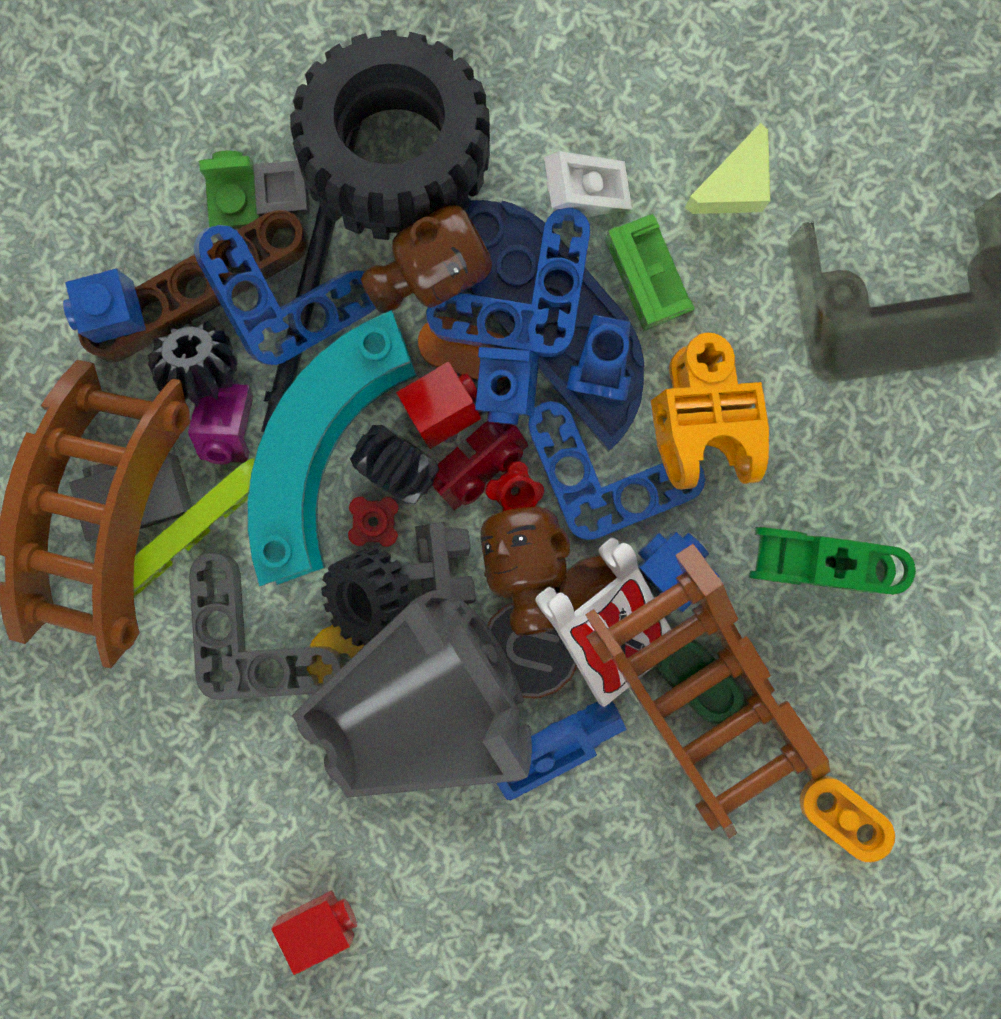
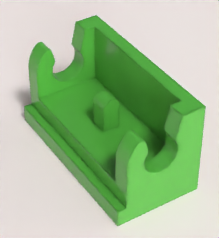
(648, 272)

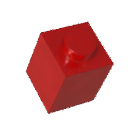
(440, 404)
(315, 931)

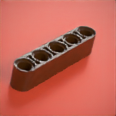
(171, 284)

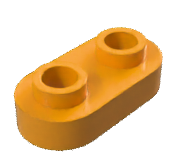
(846, 817)

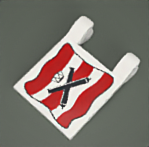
(612, 604)

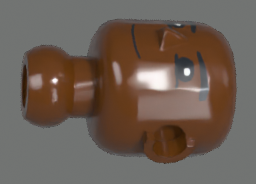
(432, 260)
(522, 558)

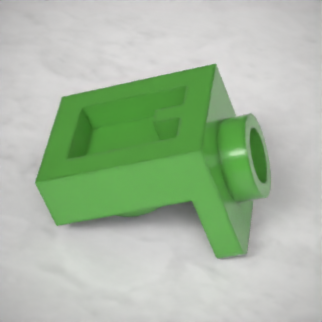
(229, 189)

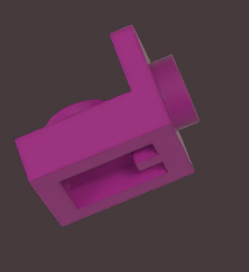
(221, 424)

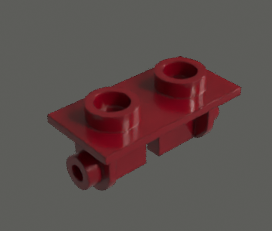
(464, 478)

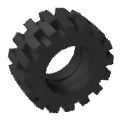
(362, 576)

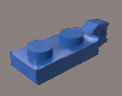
(566, 745)

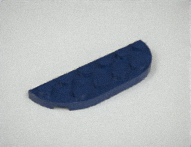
(514, 245)

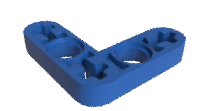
(267, 311)
(526, 316)
(589, 488)

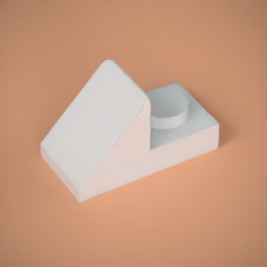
(587, 183)

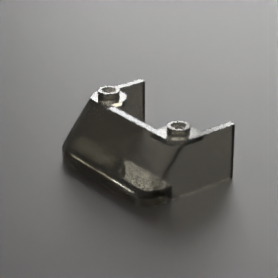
(858, 341)

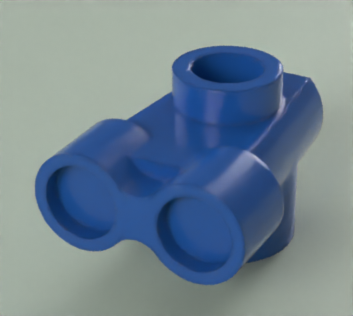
(601, 371)

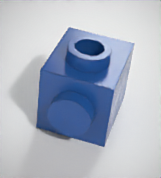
(103, 306)
(660, 562)

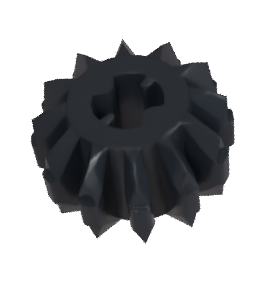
(196, 357)
(394, 464)

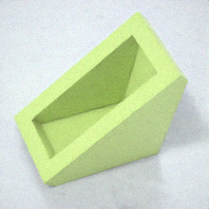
(739, 182)

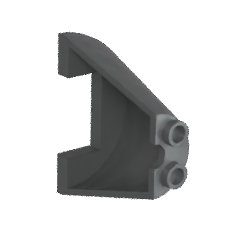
(421, 707)

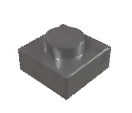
(280, 188)

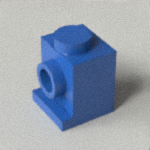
(522, 371)

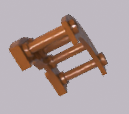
(33, 497)
(737, 658)

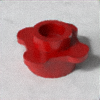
(516, 476)
(383, 532)

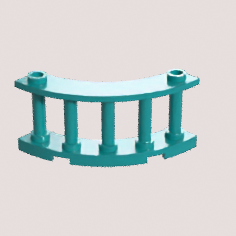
(303, 437)

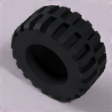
(378, 77)

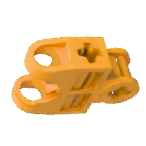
(710, 410)

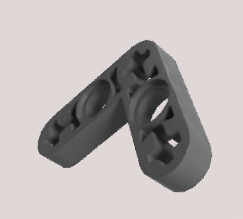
(241, 662)

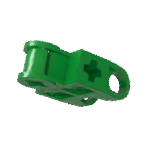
(801, 558)

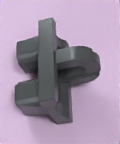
(434, 548)

